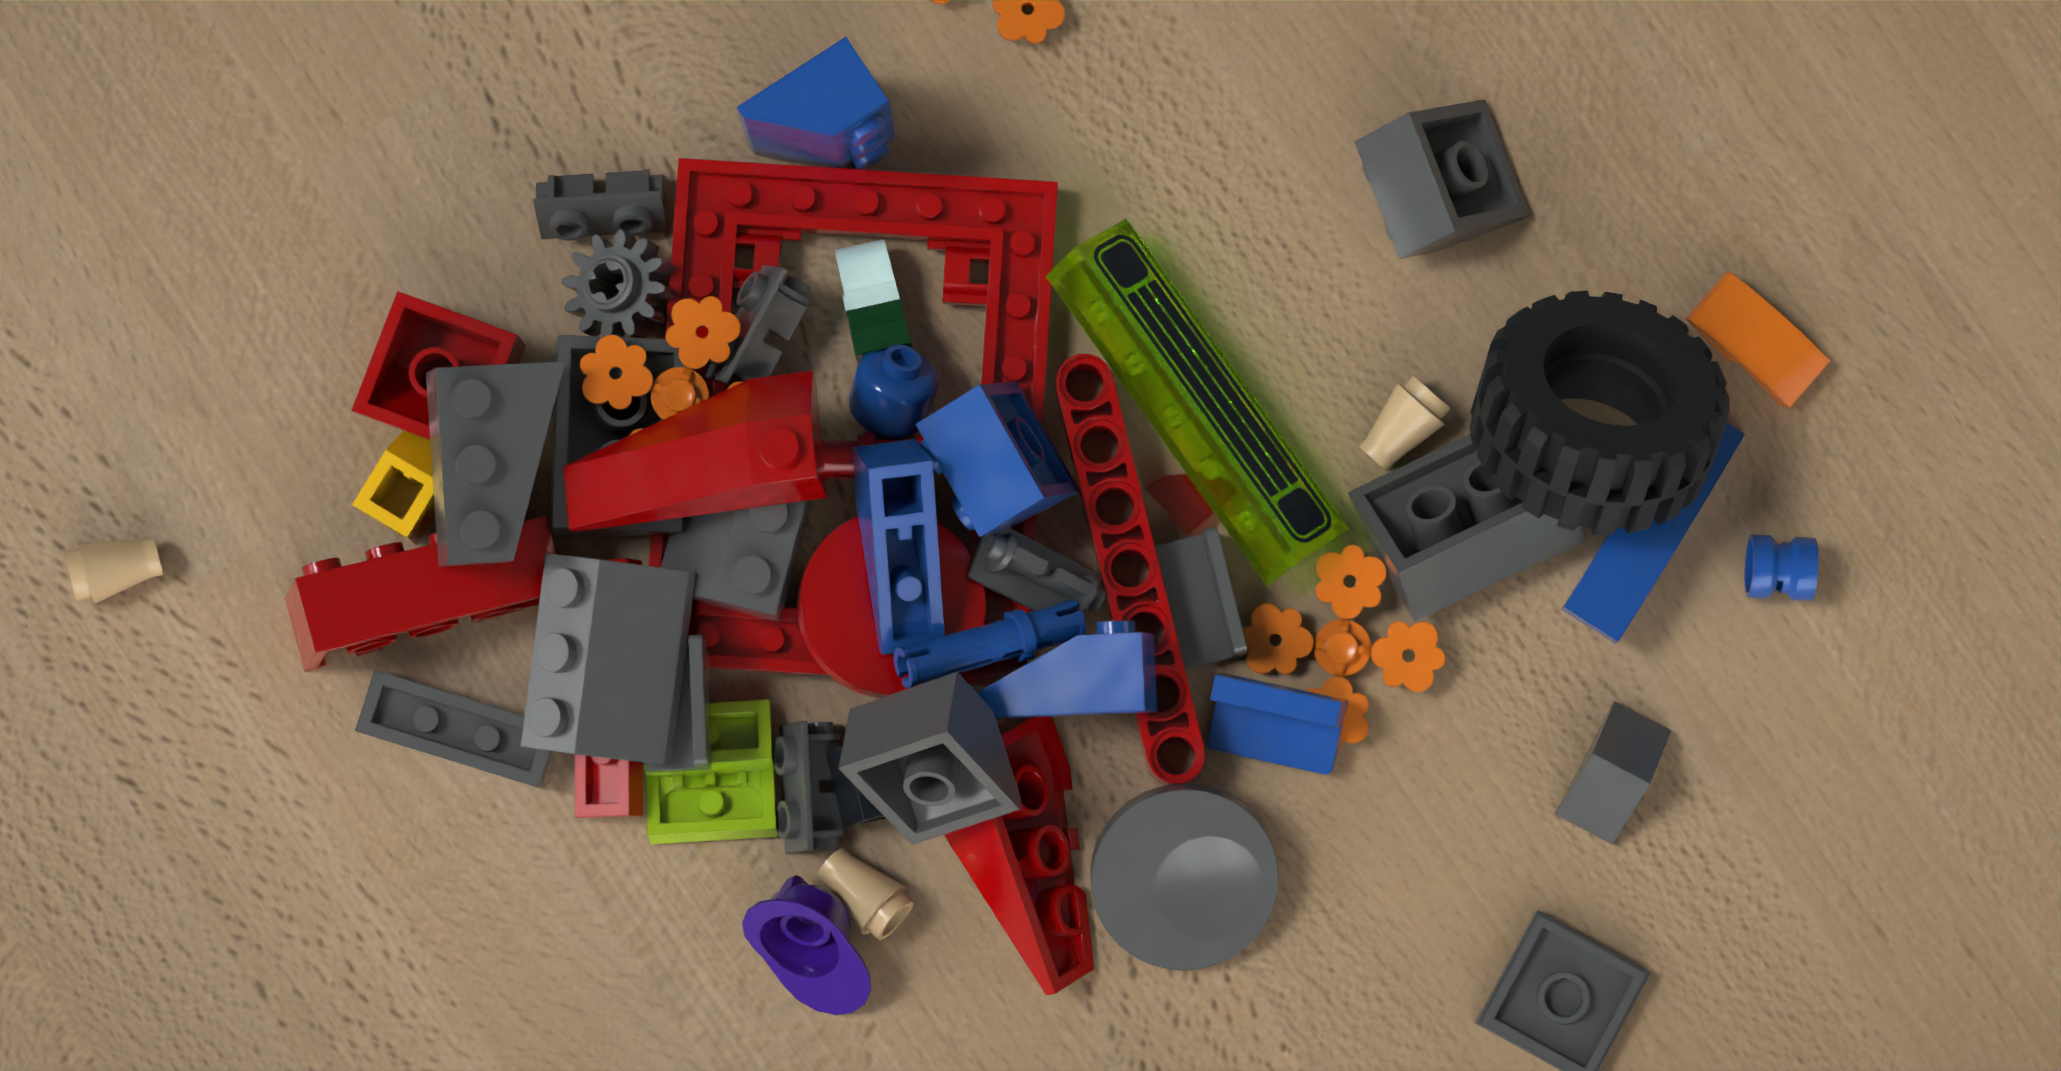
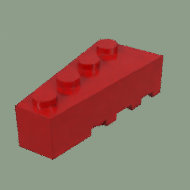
(408, 591)

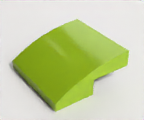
(731, 798)

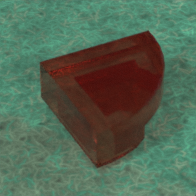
(1180, 502)

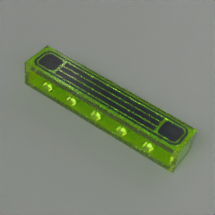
(1196, 401)

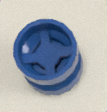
(1781, 567)

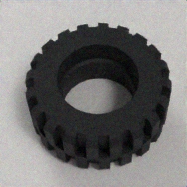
(1588, 468)

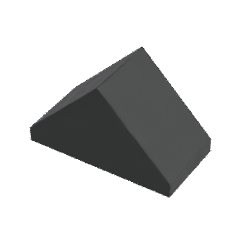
(1614, 773)

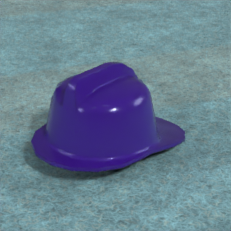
(808, 947)

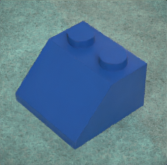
(995, 458)

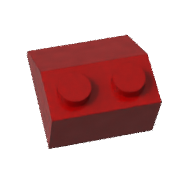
(415, 342)

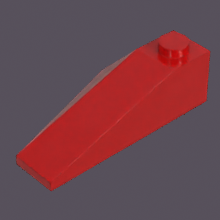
(721, 455)
(1026, 860)

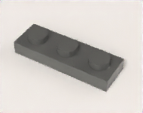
(450, 728)

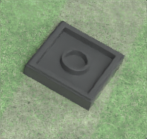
(1562, 996)

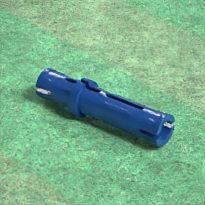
(1012, 637)

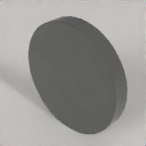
(1184, 876)

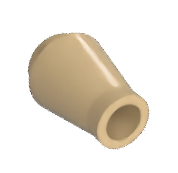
(1404, 422)
(110, 567)
(872, 898)

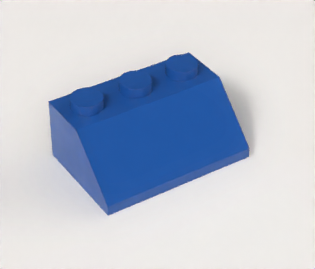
(821, 114)

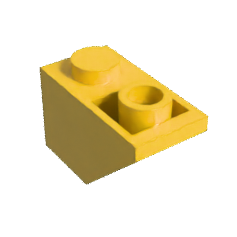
(401, 488)

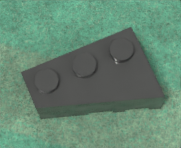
(486, 454)

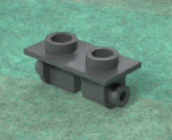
(571, 208)
(764, 308)
(1033, 573)
(805, 815)

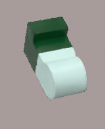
(871, 298)

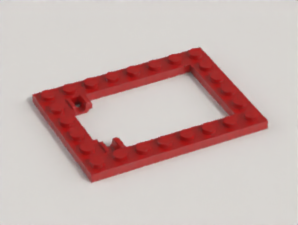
(966, 216)

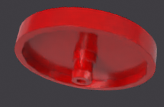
(839, 615)

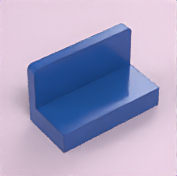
(1275, 723)

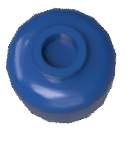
(893, 391)

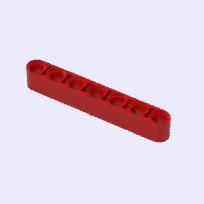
(1128, 538)

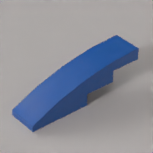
(1632, 562)

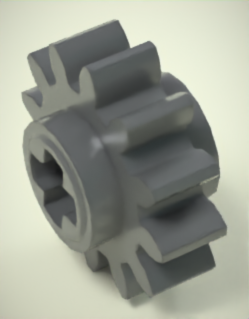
(637, 295)

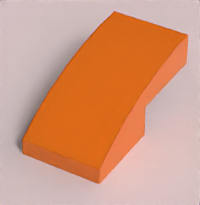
(1758, 339)

